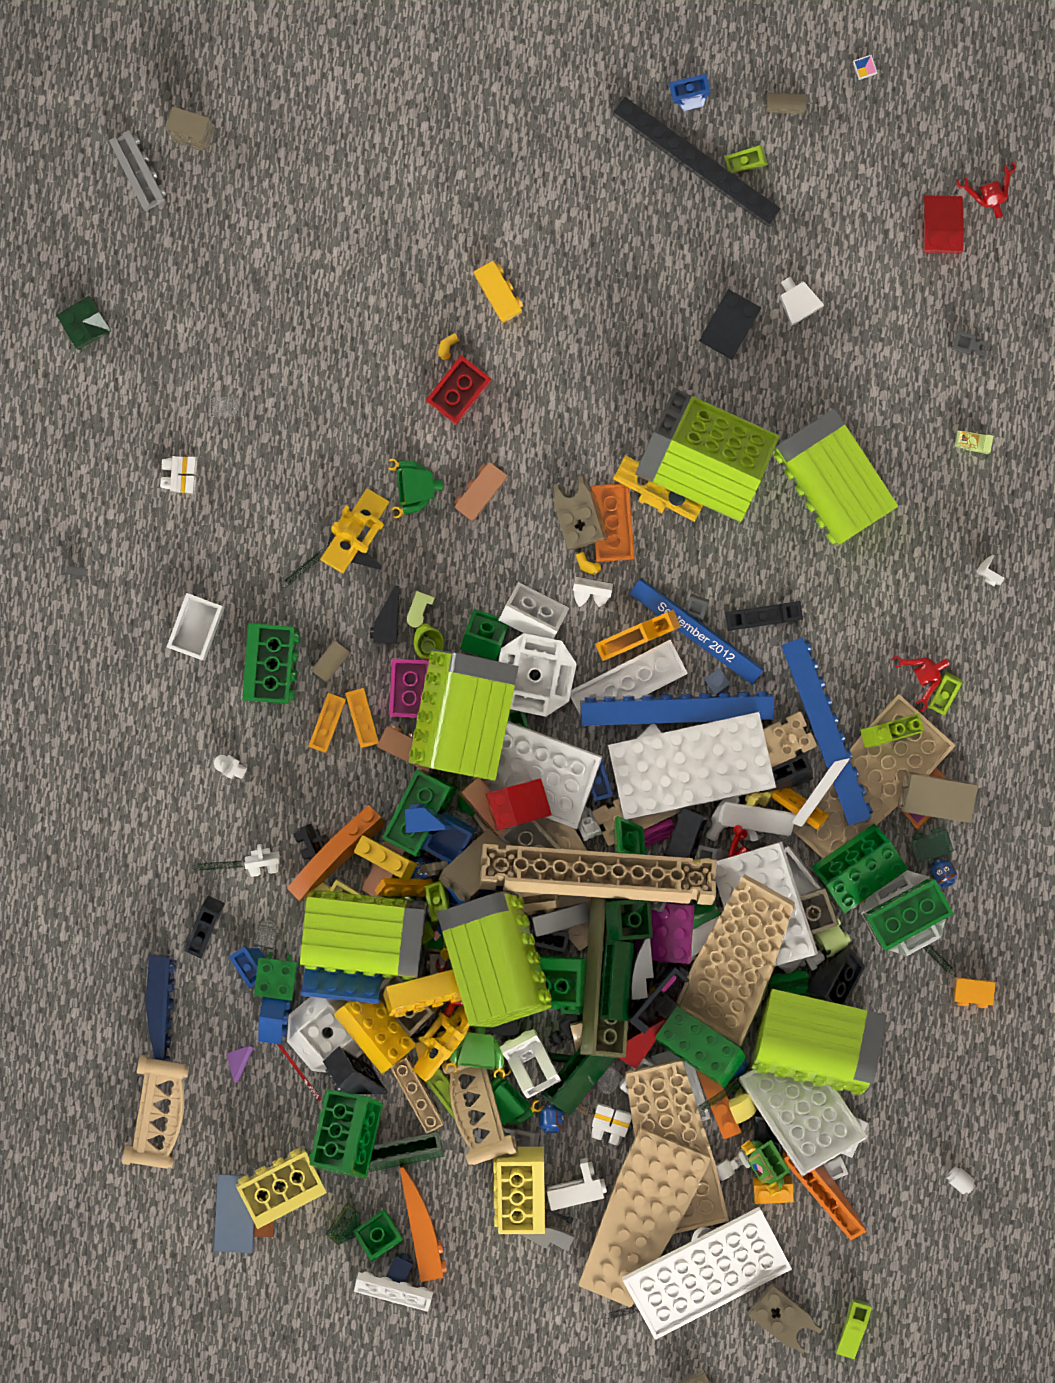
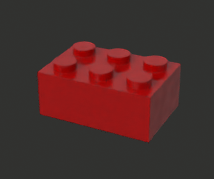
(458, 390)

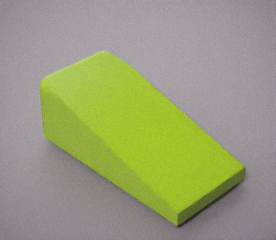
(746, 159)
(945, 693)
(437, 898)

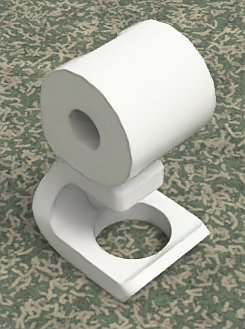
(727, 1168)

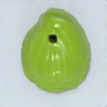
(424, 644)

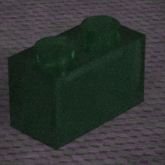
(931, 845)

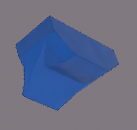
(690, 92)
(246, 963)

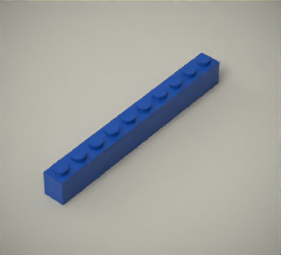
(674, 709)
(825, 729)

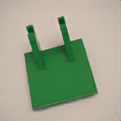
(275, 978)

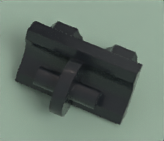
(312, 839)

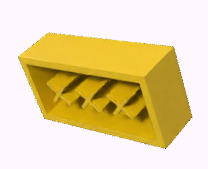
(421, 993)
(375, 1032)

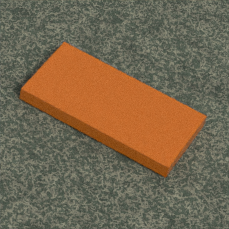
(616, 515)

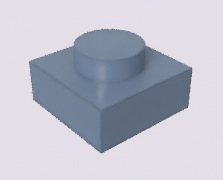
(717, 681)

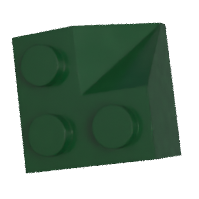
(83, 323)
(628, 920)

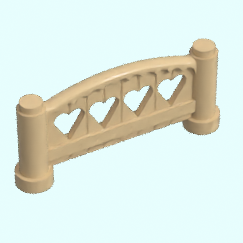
(155, 1073)
(495, 1142)

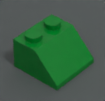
(484, 635)

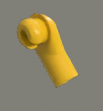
(445, 344)
(586, 566)

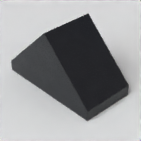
(554, 941)

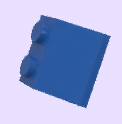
(424, 819)

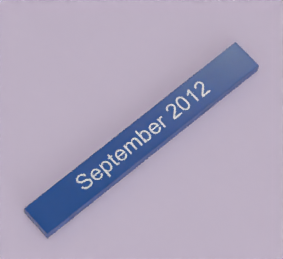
(698, 632)

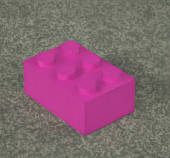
(407, 687)

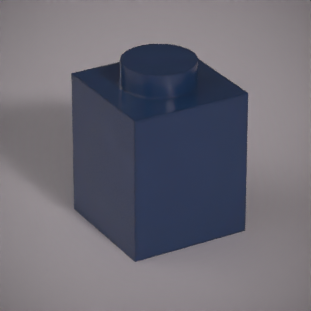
(400, 1267)

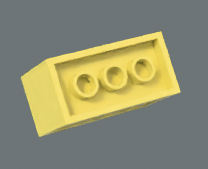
(520, 1192)
(282, 1201)

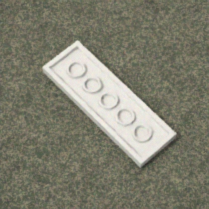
(635, 676)

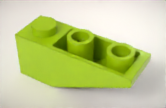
(892, 730)
(854, 1328)

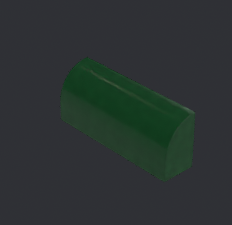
(616, 981)
(577, 1080)
(406, 1151)

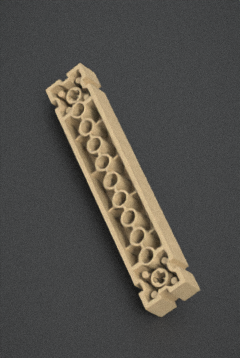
(781, 746)
(598, 874)

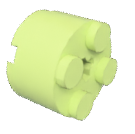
(832, 940)

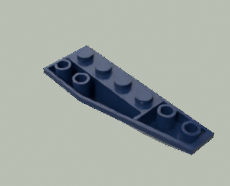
(160, 1002)

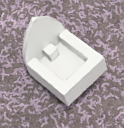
(991, 577)

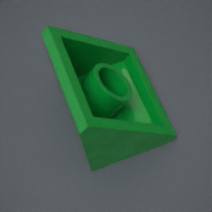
(628, 837)
(378, 1235)

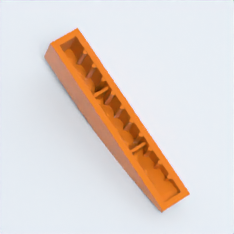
(336, 852)
(721, 1109)
(830, 1198)
(423, 1231)

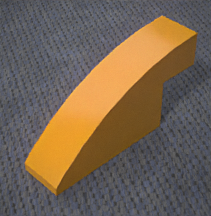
(637, 635)

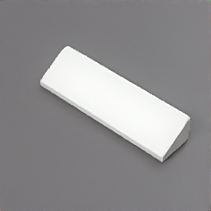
(756, 818)

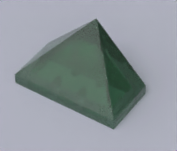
(344, 1224)

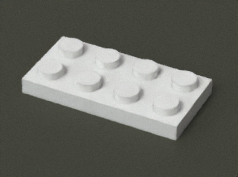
(391, 1291)

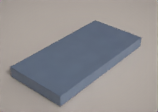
(233, 1221)

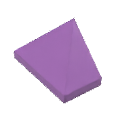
(238, 1060)

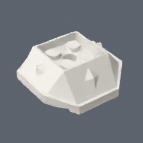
(556, 671)
(892, 889)
(307, 1035)

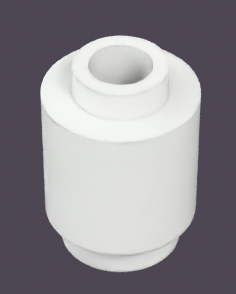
(961, 1180)

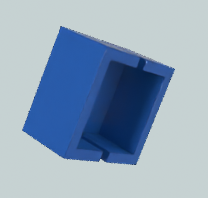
(451, 842)

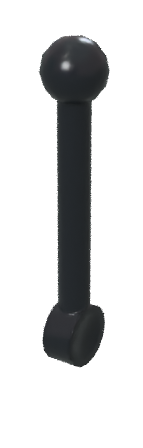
(569, 1219)

